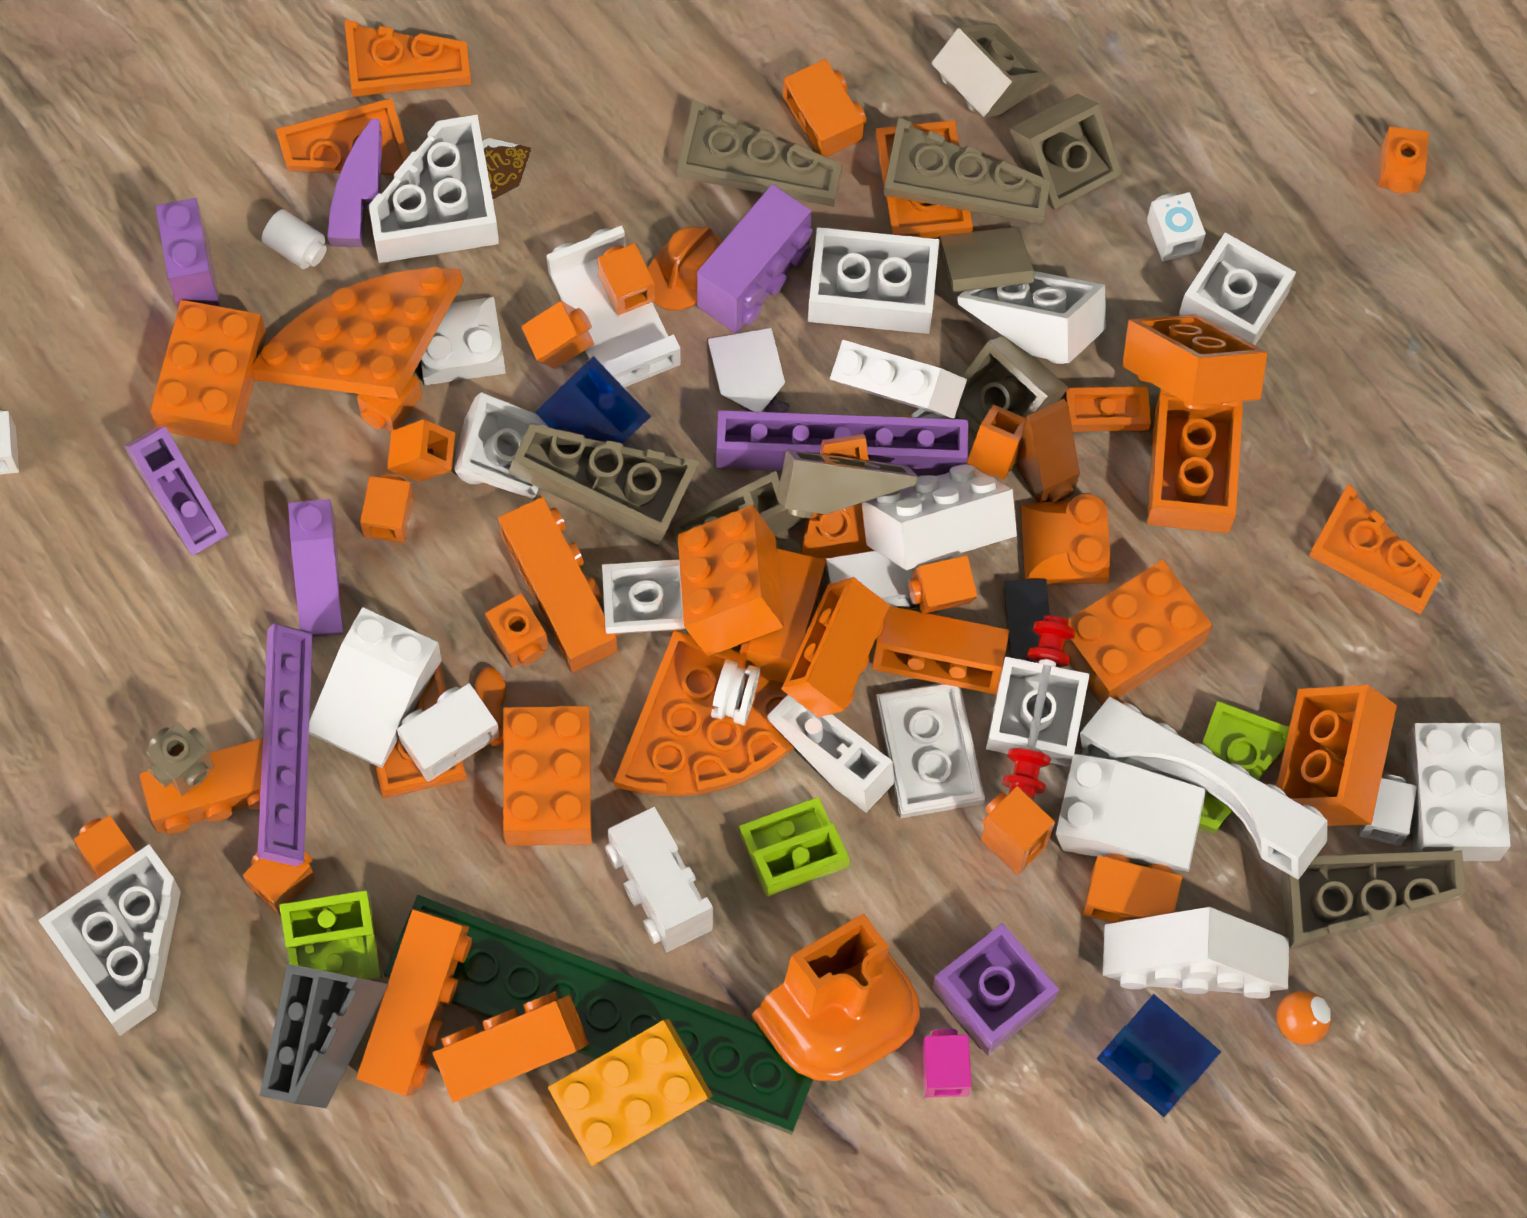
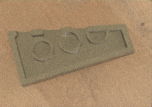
(737, 156)
(947, 175)

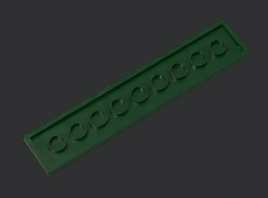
(614, 1007)

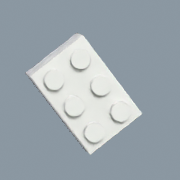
(873, 280)
(940, 517)
(1458, 789)

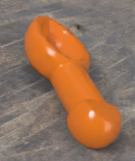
(492, 691)

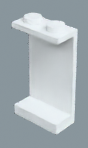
(626, 344)

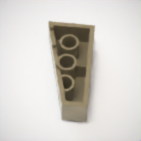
(605, 478)
(1366, 889)

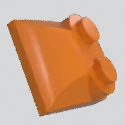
(1066, 541)

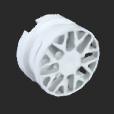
(730, 692)

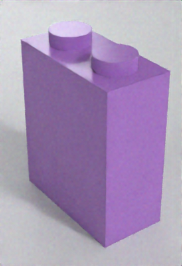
(187, 252)

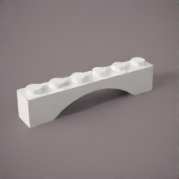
(1282, 828)

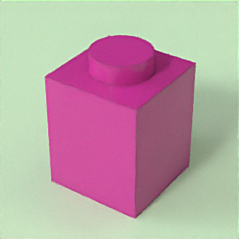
(946, 1064)

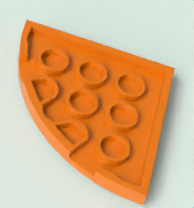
(362, 334)
(683, 748)

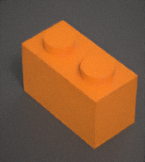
(824, 108)
(1016, 829)
(1130, 891)

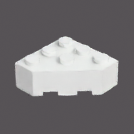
(437, 197)
(120, 936)
(1196, 953)

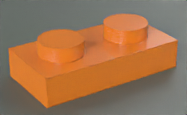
(1109, 408)

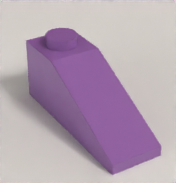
(176, 489)
(316, 567)

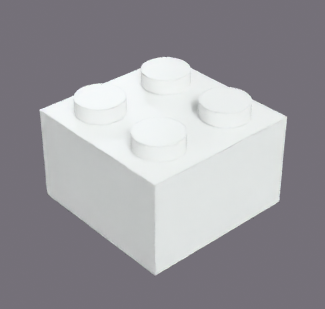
(1238, 289)

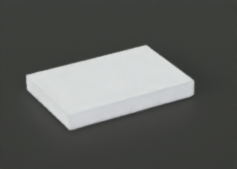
(930, 749)

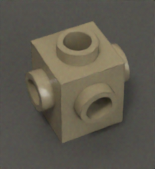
(183, 770)

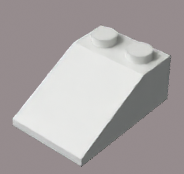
(1045, 318)
(373, 686)
(1129, 813)

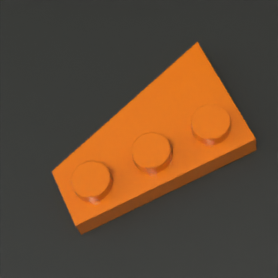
(401, 62)
(326, 141)
(843, 530)
(1369, 552)

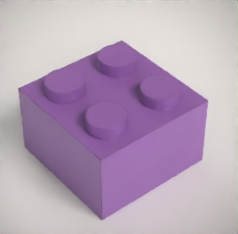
(995, 989)

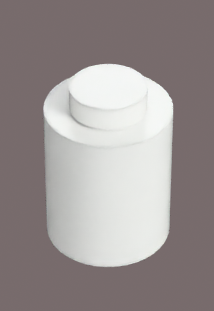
(294, 239)

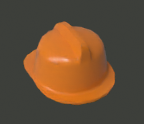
(677, 266)

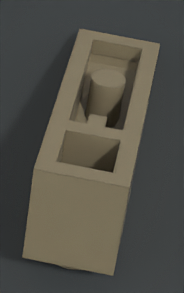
(831, 483)
(760, 494)

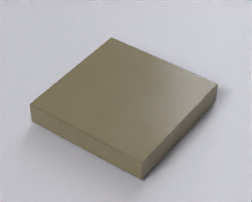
(986, 259)

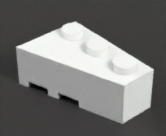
(659, 880)

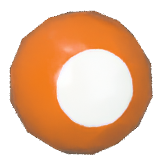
(1303, 1017)

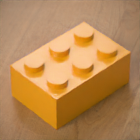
(630, 1091)

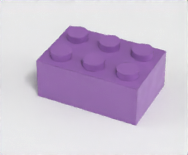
(754, 259)

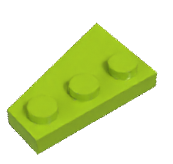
(1240, 740)

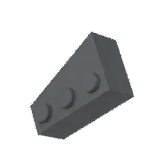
(316, 1033)

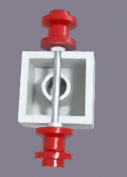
(1038, 708)

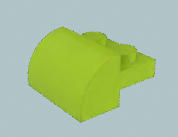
(793, 847)
(332, 935)

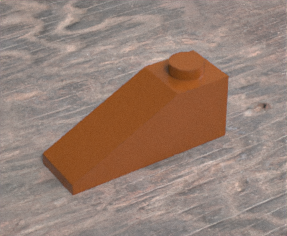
(1049, 454)

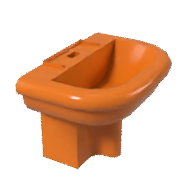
(840, 1005)

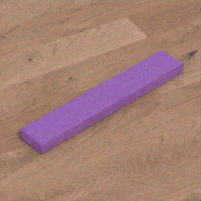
(285, 745)

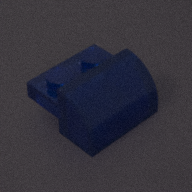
(594, 406)
(1159, 1055)

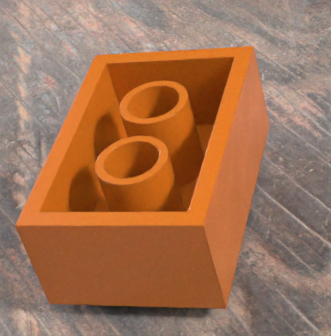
(1194, 360)
(208, 372)
(1194, 466)
(730, 581)
(1136, 632)
(1337, 751)
(547, 776)
(510, 1045)

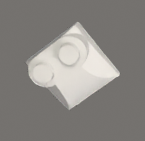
(465, 344)
(490, 442)
(642, 597)

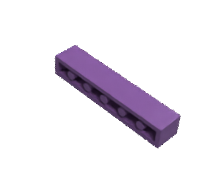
(762, 438)

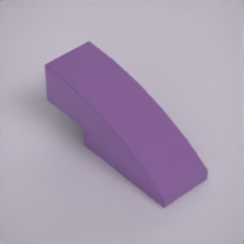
(356, 188)

